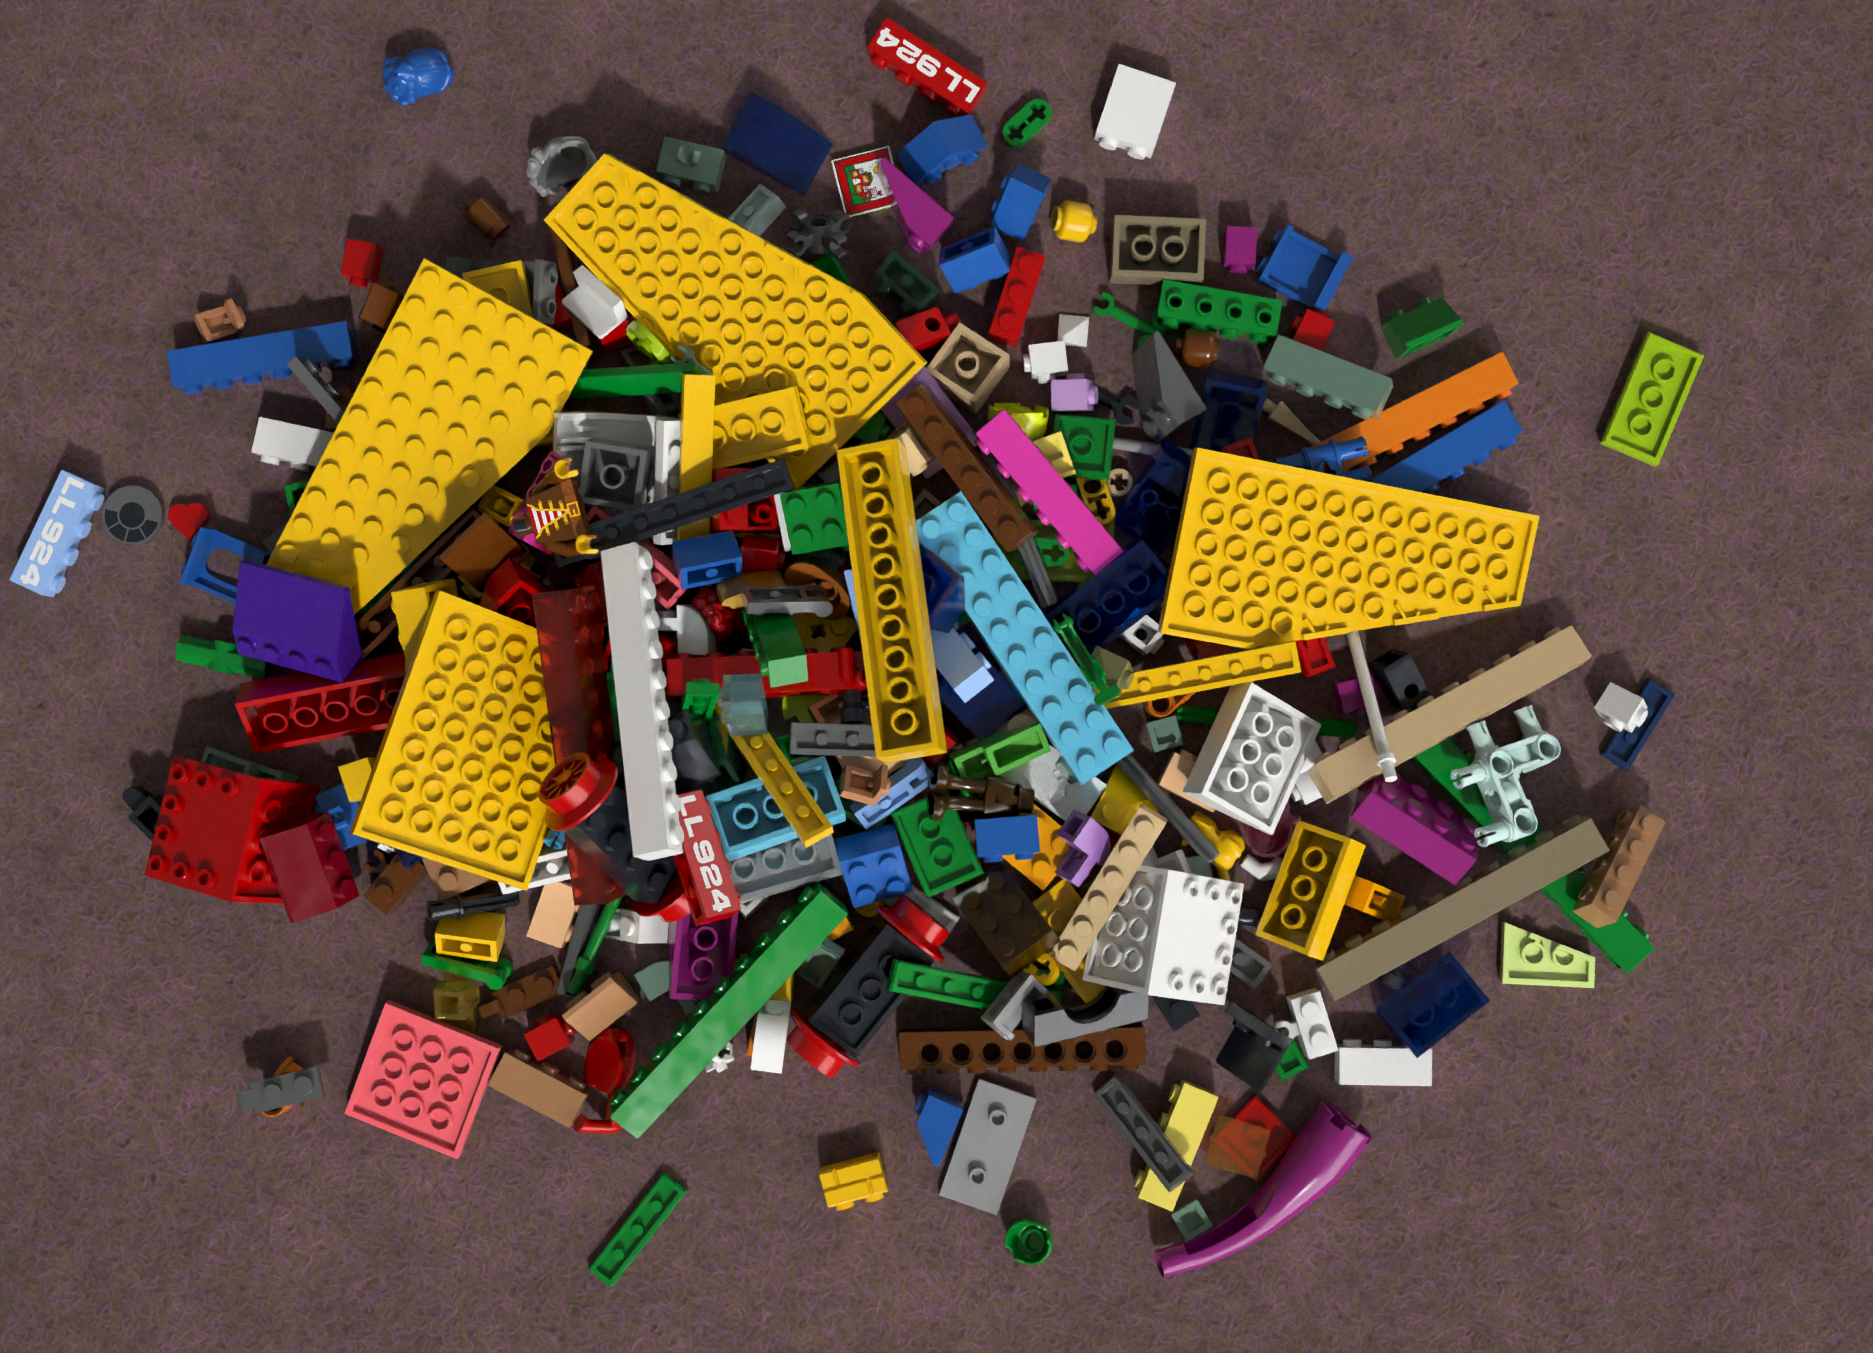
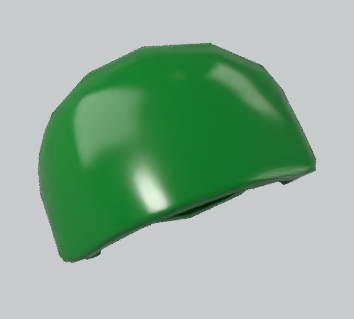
(1039, 1245)

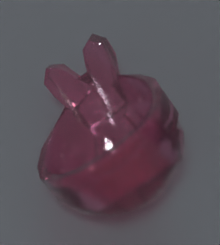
(1272, 845)

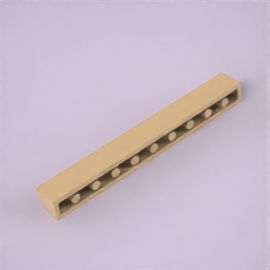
(1452, 711)

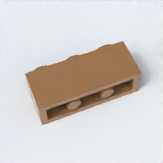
(540, 1086)

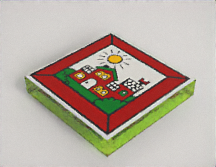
(859, 183)

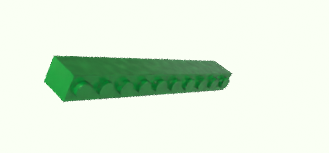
(1617, 941)
(726, 1009)

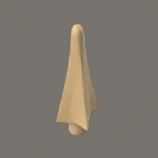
(1284, 417)

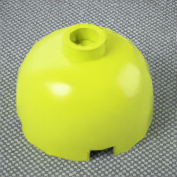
(1031, 421)

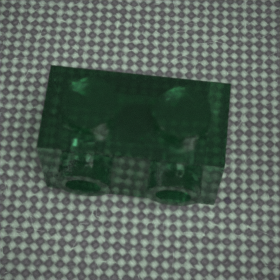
(906, 284)

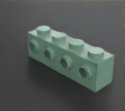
(1328, 377)

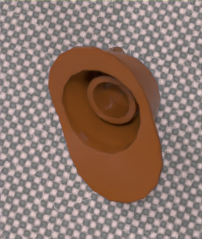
(829, 578)

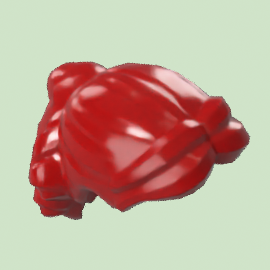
(717, 616)

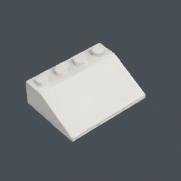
(1252, 757)

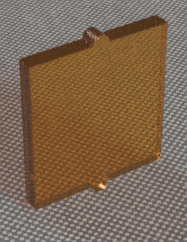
(1237, 1146)

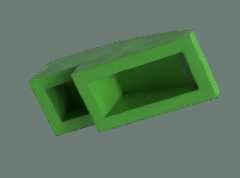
(1000, 752)

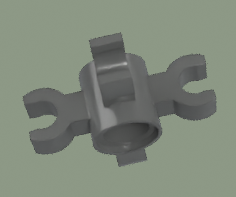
(818, 233)

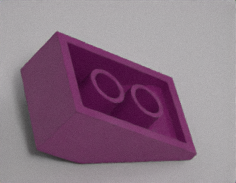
(917, 214)
(700, 956)

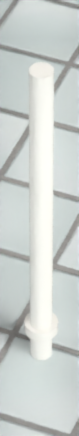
(1385, 758)

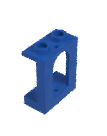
(205, 541)

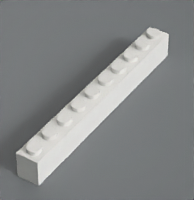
(641, 702)

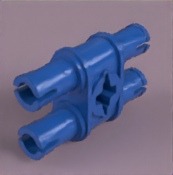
(1331, 456)

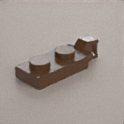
(523, 994)

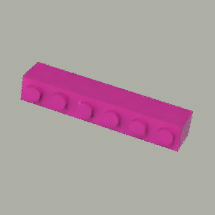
(1049, 491)

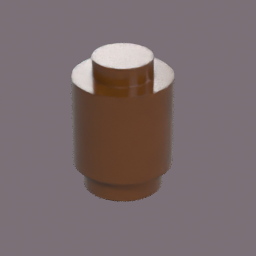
(487, 218)

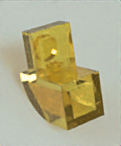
(457, 1004)

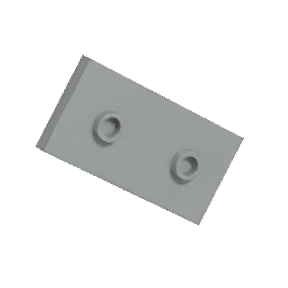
(987, 1146)

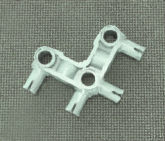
(1498, 772)

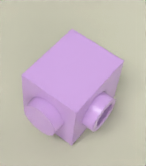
(1073, 394)

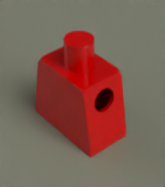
(928, 329)

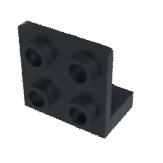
(1252, 1048)

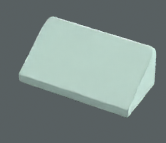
(758, 210)

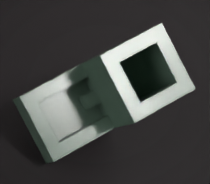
(655, 982)

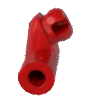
(848, 671)

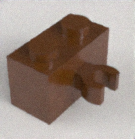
(393, 883)

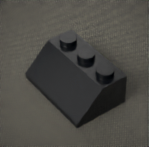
(691, 752)

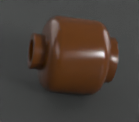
(1197, 348)

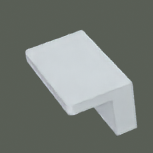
(594, 304)

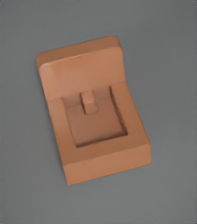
(221, 322)
(864, 784)

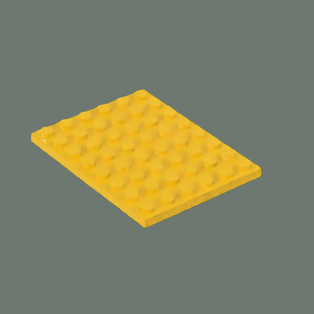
(465, 748)

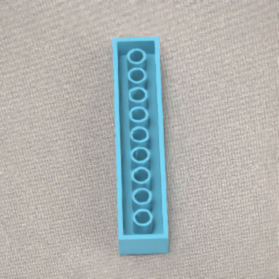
(1024, 641)

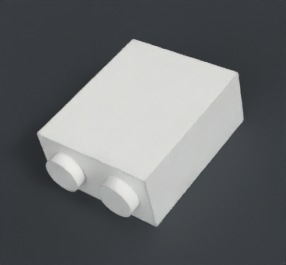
(1134, 112)

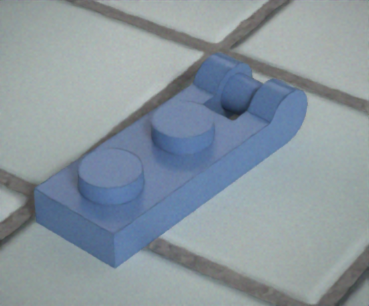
(903, 786)

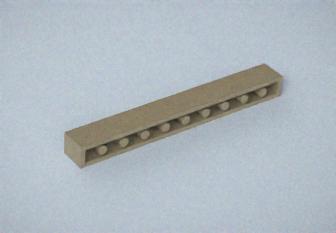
(1461, 906)

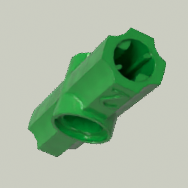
(219, 657)

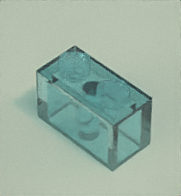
(744, 704)

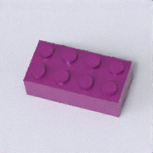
(1418, 825)

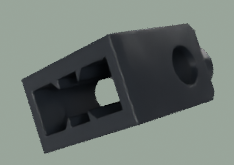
(1399, 679)

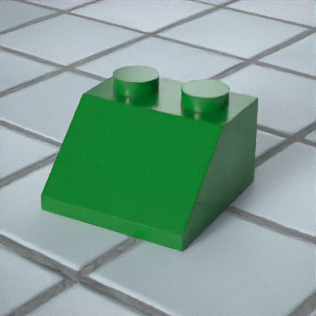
(1420, 327)

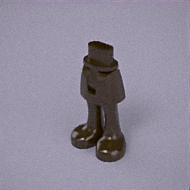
(996, 795)

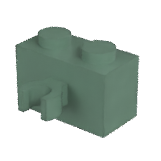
(690, 165)

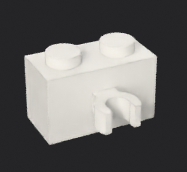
(1309, 1024)

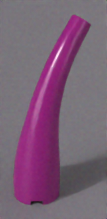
(1308, 1169)

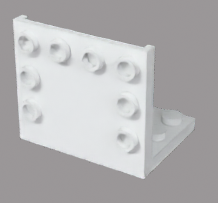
(1169, 937)

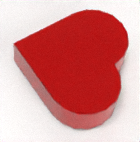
(189, 518)

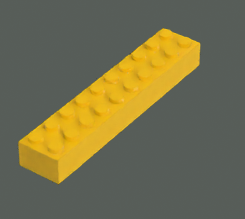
(891, 601)

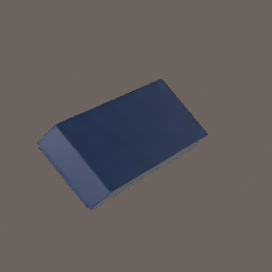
(1625, 746)

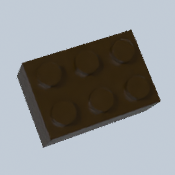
(1006, 919)

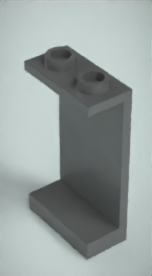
(541, 278)

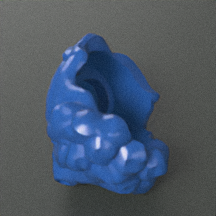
(416, 75)

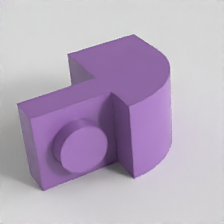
(1088, 844)

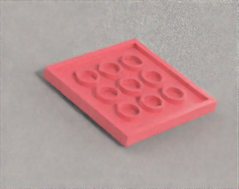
(423, 1079)

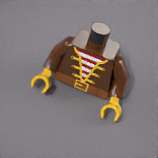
(557, 514)

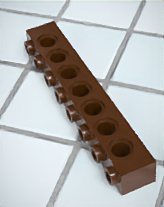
(913, 1040)

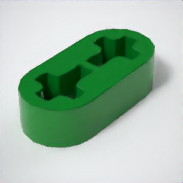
(1021, 118)
(1047, 545)

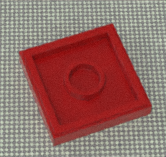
(1280, 1136)

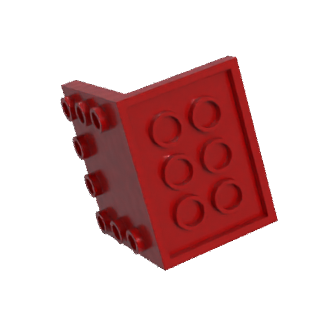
(214, 826)

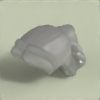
(559, 163)

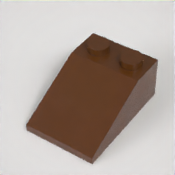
(482, 551)

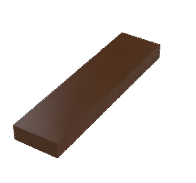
(570, 283)

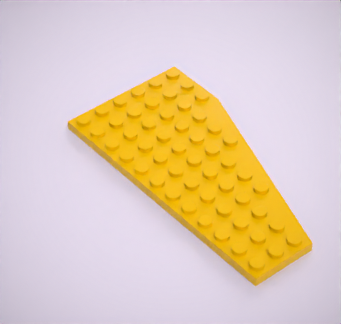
(738, 303)
(430, 429)
(1317, 554)

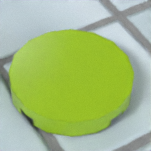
(648, 344)

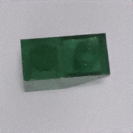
(729, 758)

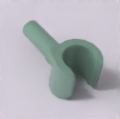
(689, 358)

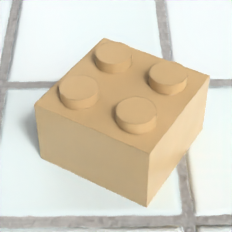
(968, 368)

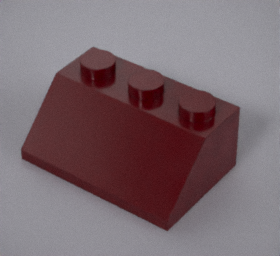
(309, 866)

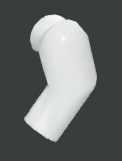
(1260, 870)

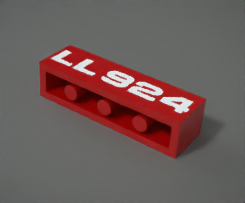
(926, 69)
(703, 865)

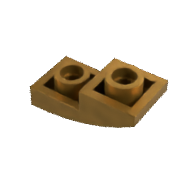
(730, 590)

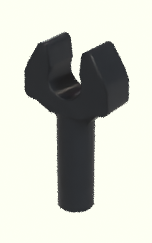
(1117, 406)

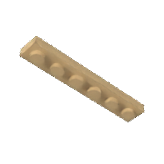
(1108, 886)

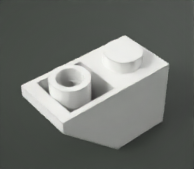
(633, 928)

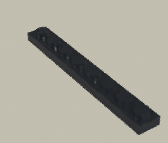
(686, 508)

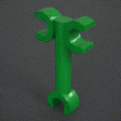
(1129, 319)

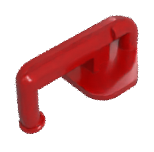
(607, 1070)

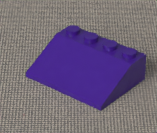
(295, 621)

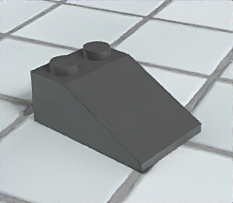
(1163, 390)

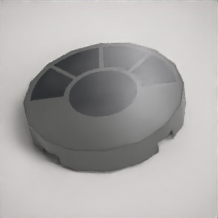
(133, 515)

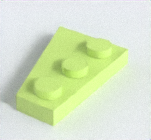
(1539, 961)

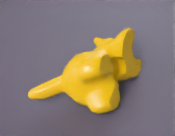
(1228, 843)

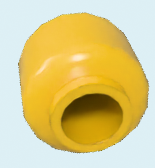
(1073, 221)

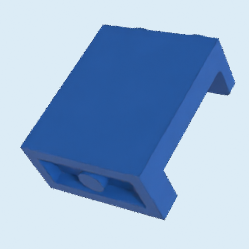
(1303, 269)

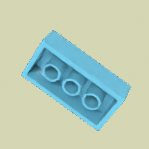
(752, 820)

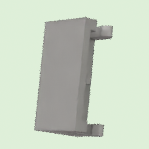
(1008, 1006)

